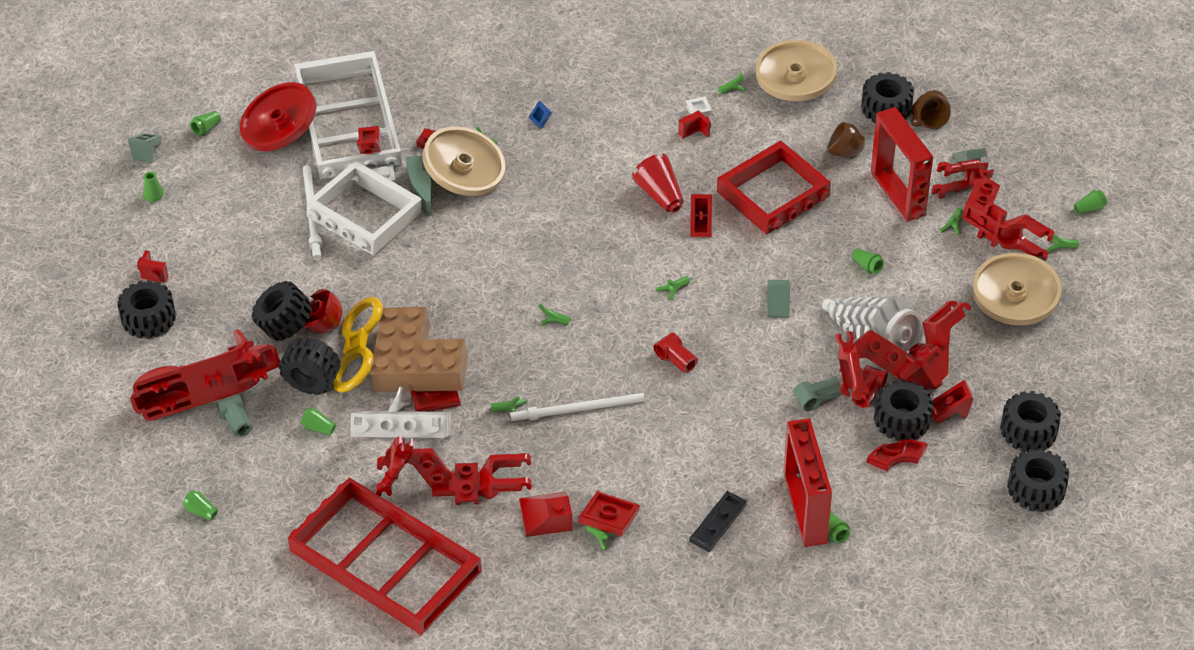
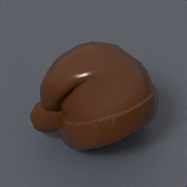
(931, 110)
(846, 141)

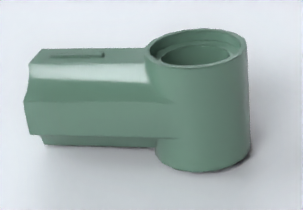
(812, 395)
(234, 413)

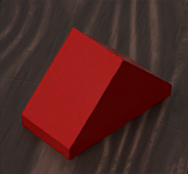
(701, 215)

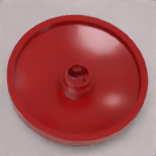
(278, 116)

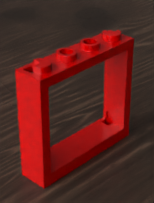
(894, 130)
(778, 152)
(809, 504)

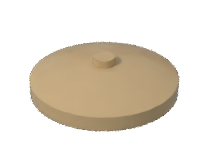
(796, 70)
(463, 161)
(1017, 289)

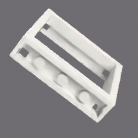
(376, 184)
(400, 424)

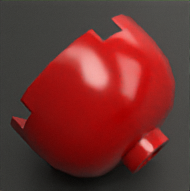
(325, 312)

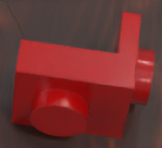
(693, 123)
(369, 140)
(152, 269)

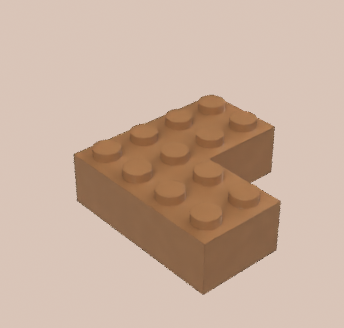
(412, 361)

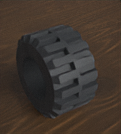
(886, 92)
(281, 310)
(148, 321)
(309, 365)
(903, 396)
(1030, 407)
(1038, 494)

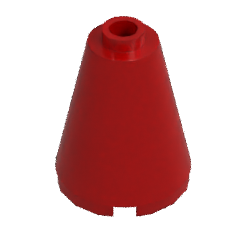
(659, 181)

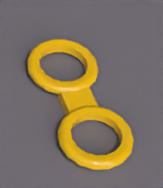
(356, 343)

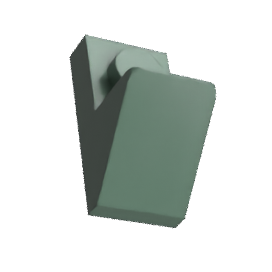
(143, 146)
(969, 155)
(778, 298)

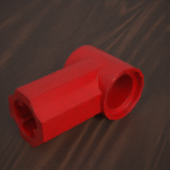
(672, 349)
(874, 380)

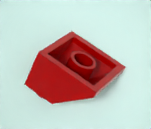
(932, 376)
(546, 514)

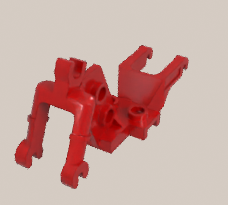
(987, 216)
(891, 357)
(464, 484)

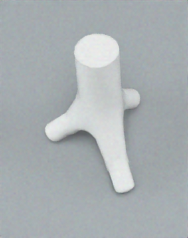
(396, 403)

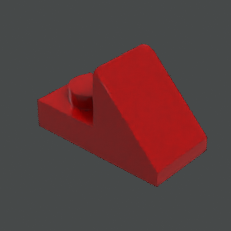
(952, 401)

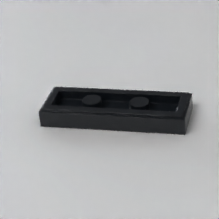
(718, 521)

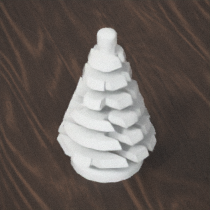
(887, 316)

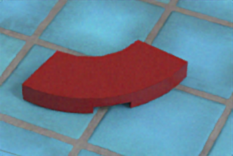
(894, 453)

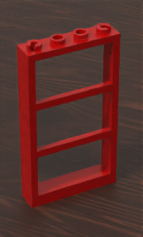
(431, 538)

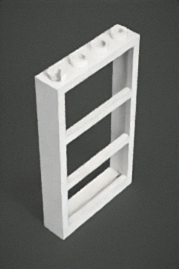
(340, 68)

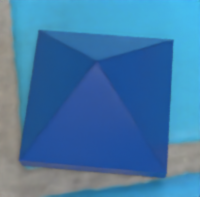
(540, 114)

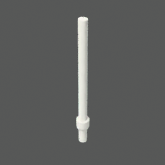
(315, 240)
(533, 413)

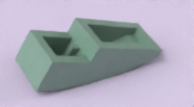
(420, 182)

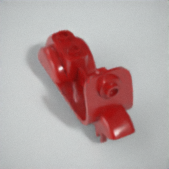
(180, 388)

